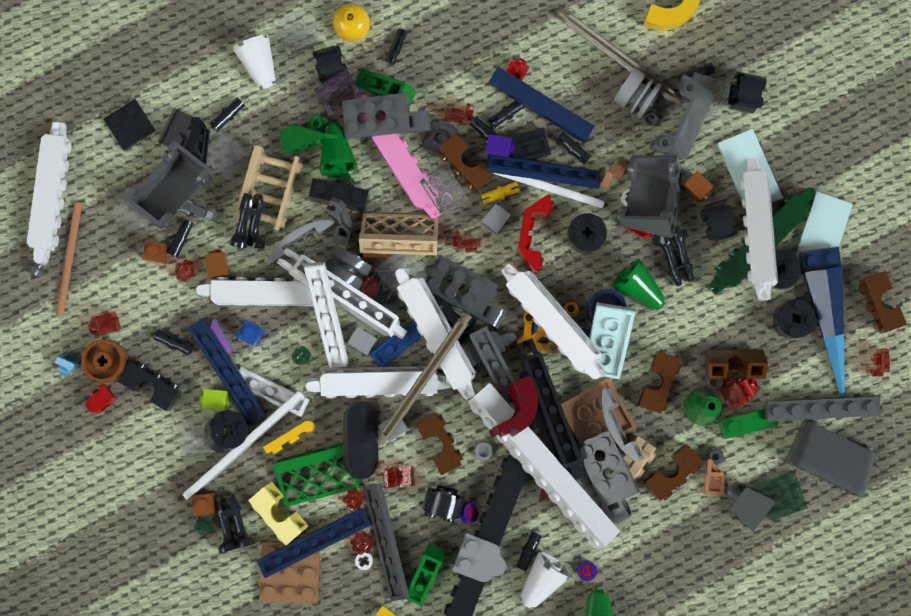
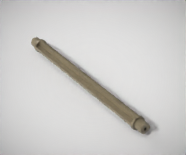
(617, 54)
(423, 378)

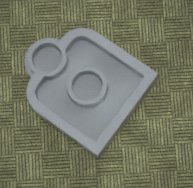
(479, 559)

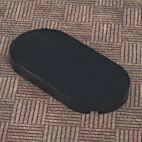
(359, 440)

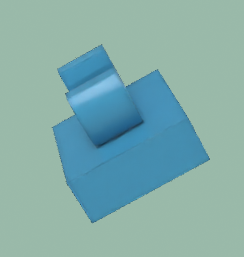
(67, 362)

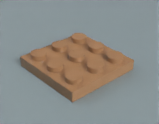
(586, 413)
(294, 584)

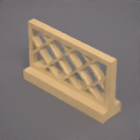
(399, 243)

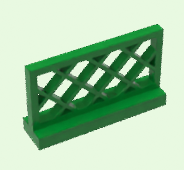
(307, 459)

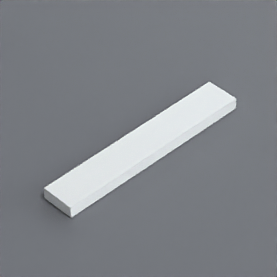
(557, 190)
(326, 314)

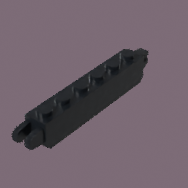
(551, 410)

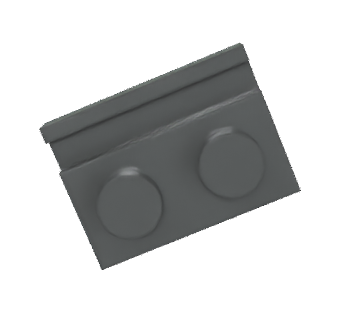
(176, 129)

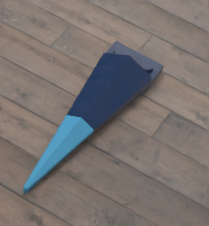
(825, 286)

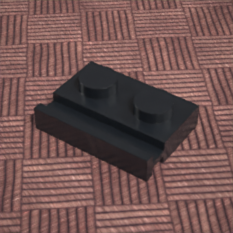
(198, 139)
(531, 145)

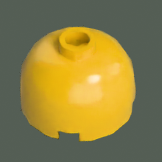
(351, 22)

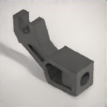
(190, 208)
(341, 214)

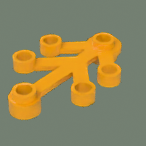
(541, 332)

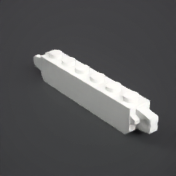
(48, 192)
(760, 230)
(257, 292)
(349, 298)
(554, 320)
(435, 328)
(373, 381)

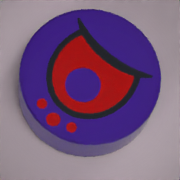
(469, 513)
(586, 570)

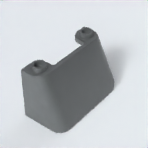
(699, 103)
(168, 186)
(653, 194)
(831, 458)

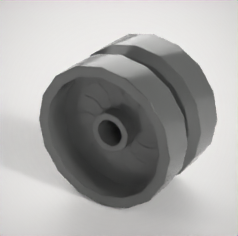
(348, 266)

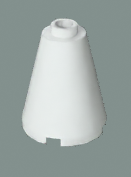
(257, 59)
(543, 579)

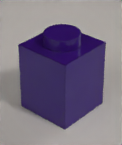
(500, 145)

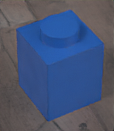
(251, 333)

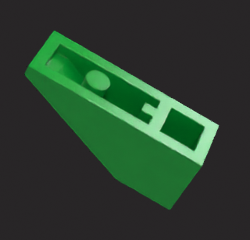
(383, 85)
(301, 138)
(744, 424)
(426, 573)

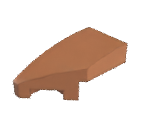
(615, 171)
(714, 479)

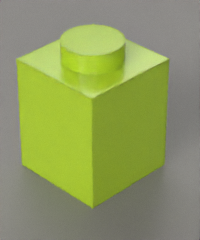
(214, 399)

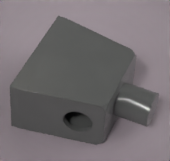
(750, 505)

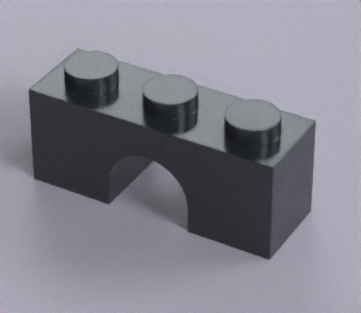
(354, 198)
(164, 393)

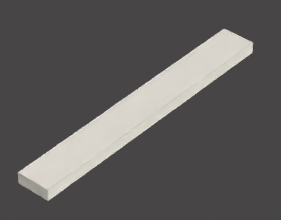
(250, 439)

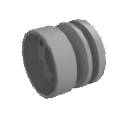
(637, 93)

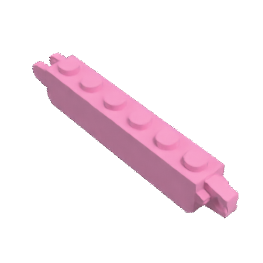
(404, 167)

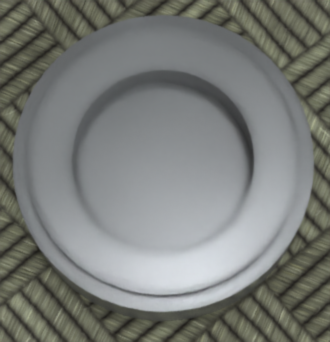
(483, 451)

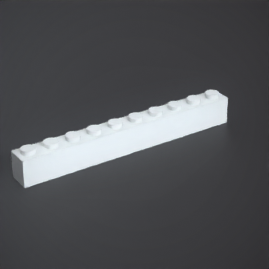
(546, 471)

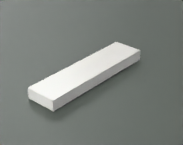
(271, 391)

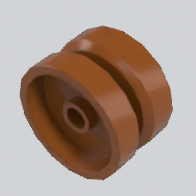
(94, 361)

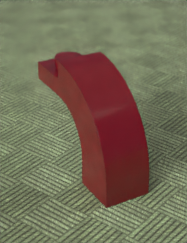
(525, 408)

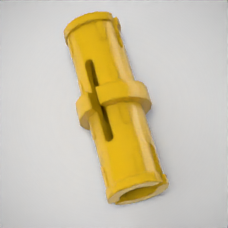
(500, 193)

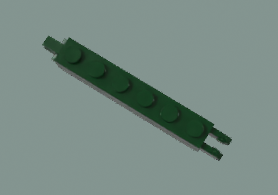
(785, 219)

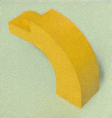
(670, 18)

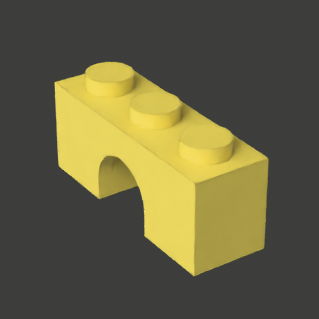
(266, 504)

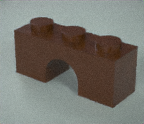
(452, 152)
(884, 318)
(750, 362)
(666, 367)
(433, 427)
(686, 461)

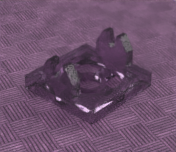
(340, 80)

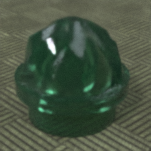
(301, 355)
(204, 525)

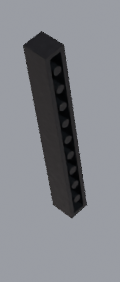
(492, 529)

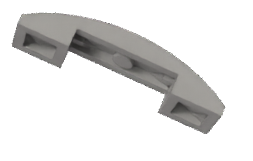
(320, 226)
(609, 403)

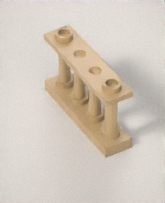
(254, 175)

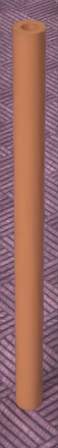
(69, 258)

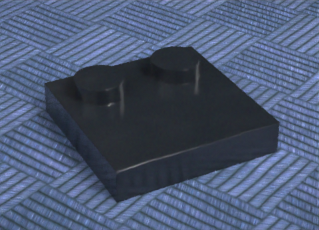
(129, 124)

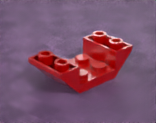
(538, 210)

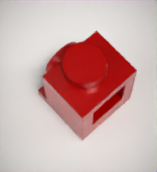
(100, 399)

